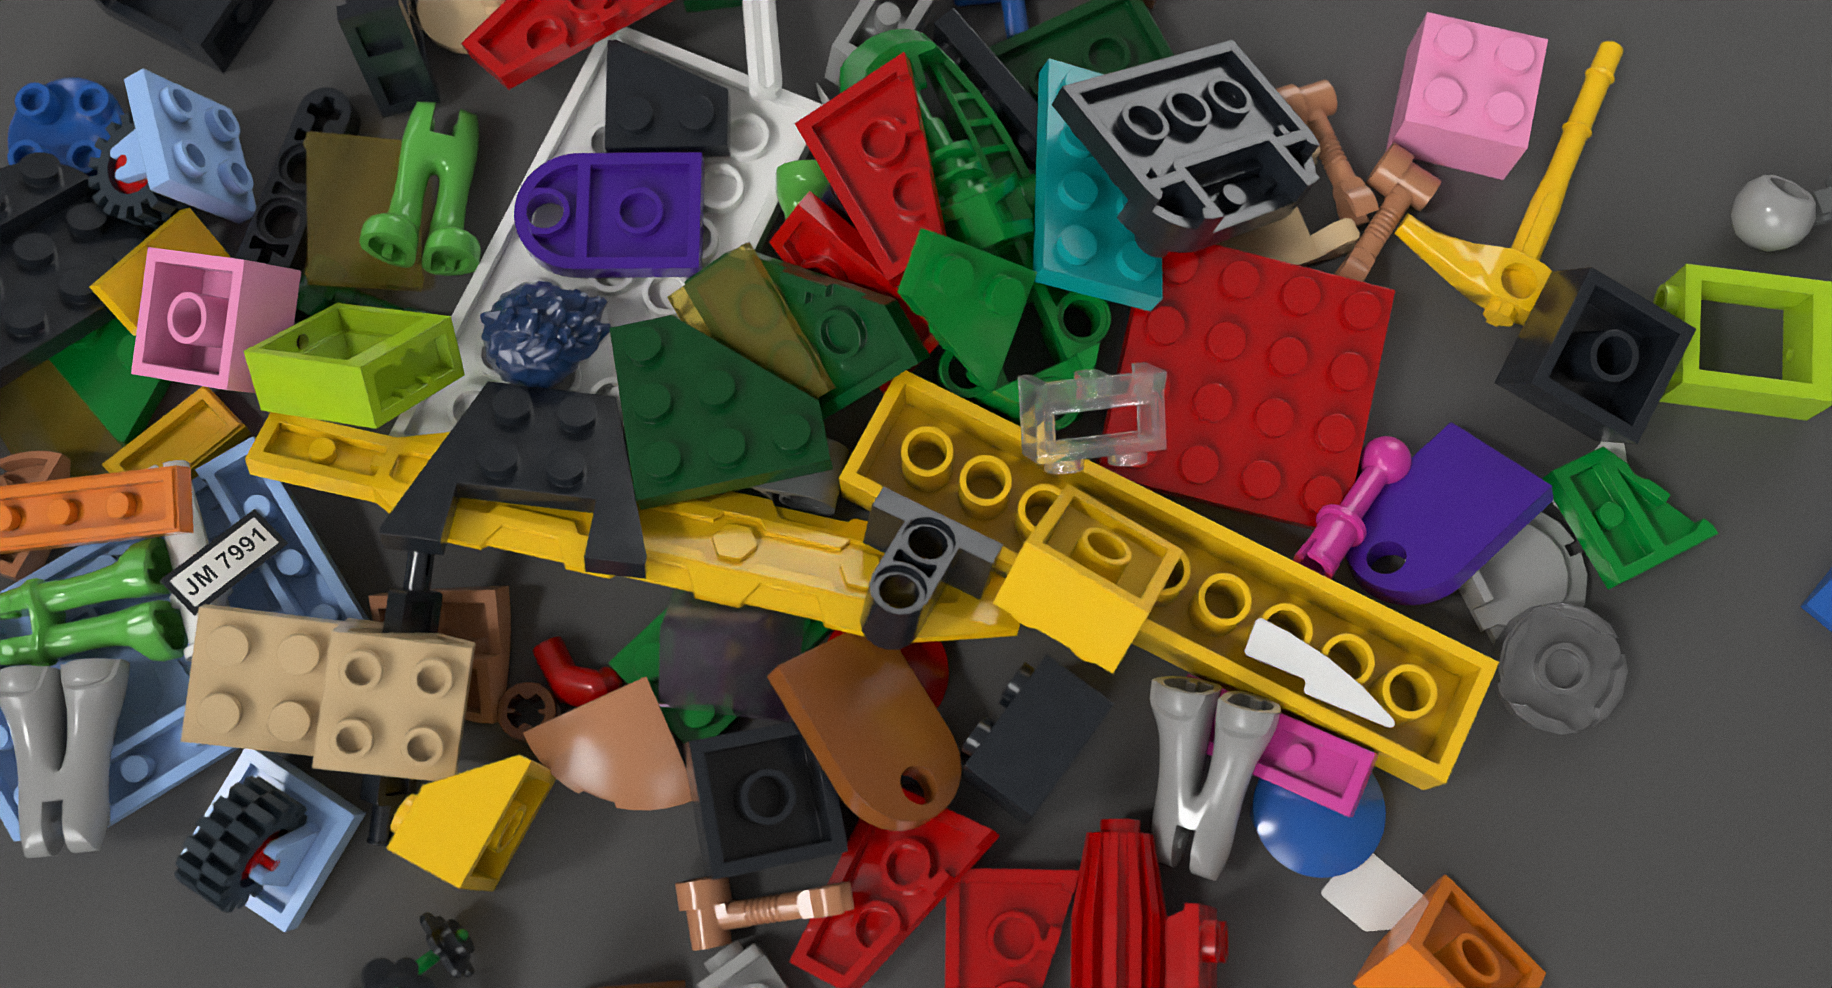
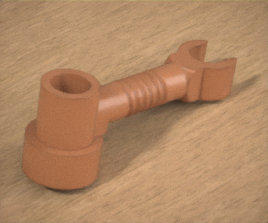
(1313, 106)
(1403, 186)
(714, 913)

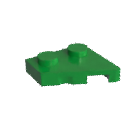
(967, 301)
(102, 377)
(1621, 516)

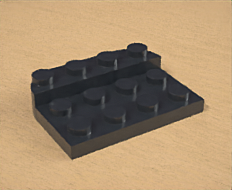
(1193, 146)
(50, 254)

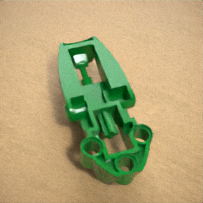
(986, 205)

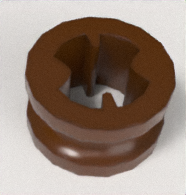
(532, 692)

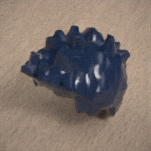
(542, 333)

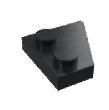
(662, 107)

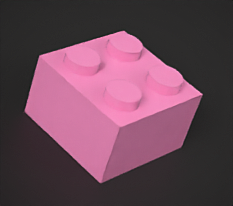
(1468, 95)
(205, 313)

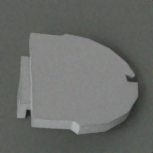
(1526, 574)

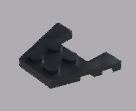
(532, 452)

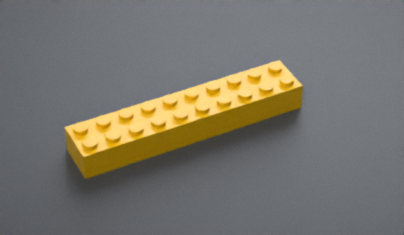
(975, 473)

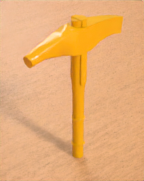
(1512, 278)

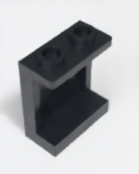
(198, 28)

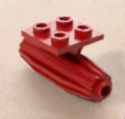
(1123, 924)

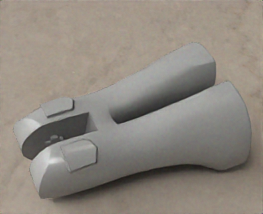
(1184, 722)
(63, 750)

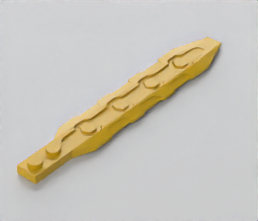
(717, 546)

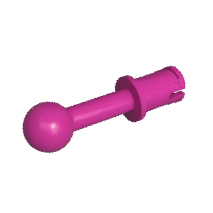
(1341, 526)

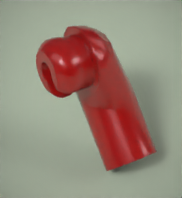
(573, 683)

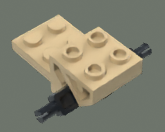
(345, 691)

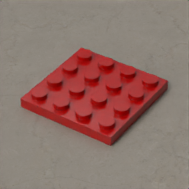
(1261, 382)

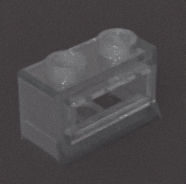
(1092, 391)

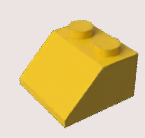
(1088, 578)
(471, 821)

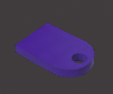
(619, 215)
(1445, 518)

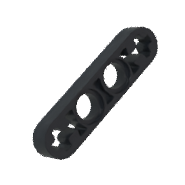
(284, 194)

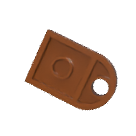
(869, 727)

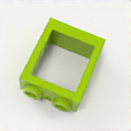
(1806, 342)
(355, 364)

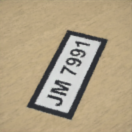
(224, 562)

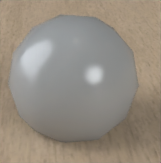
(1772, 213)

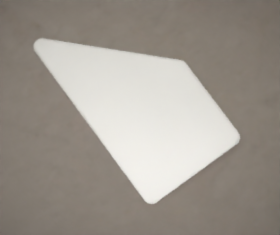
(1372, 895)

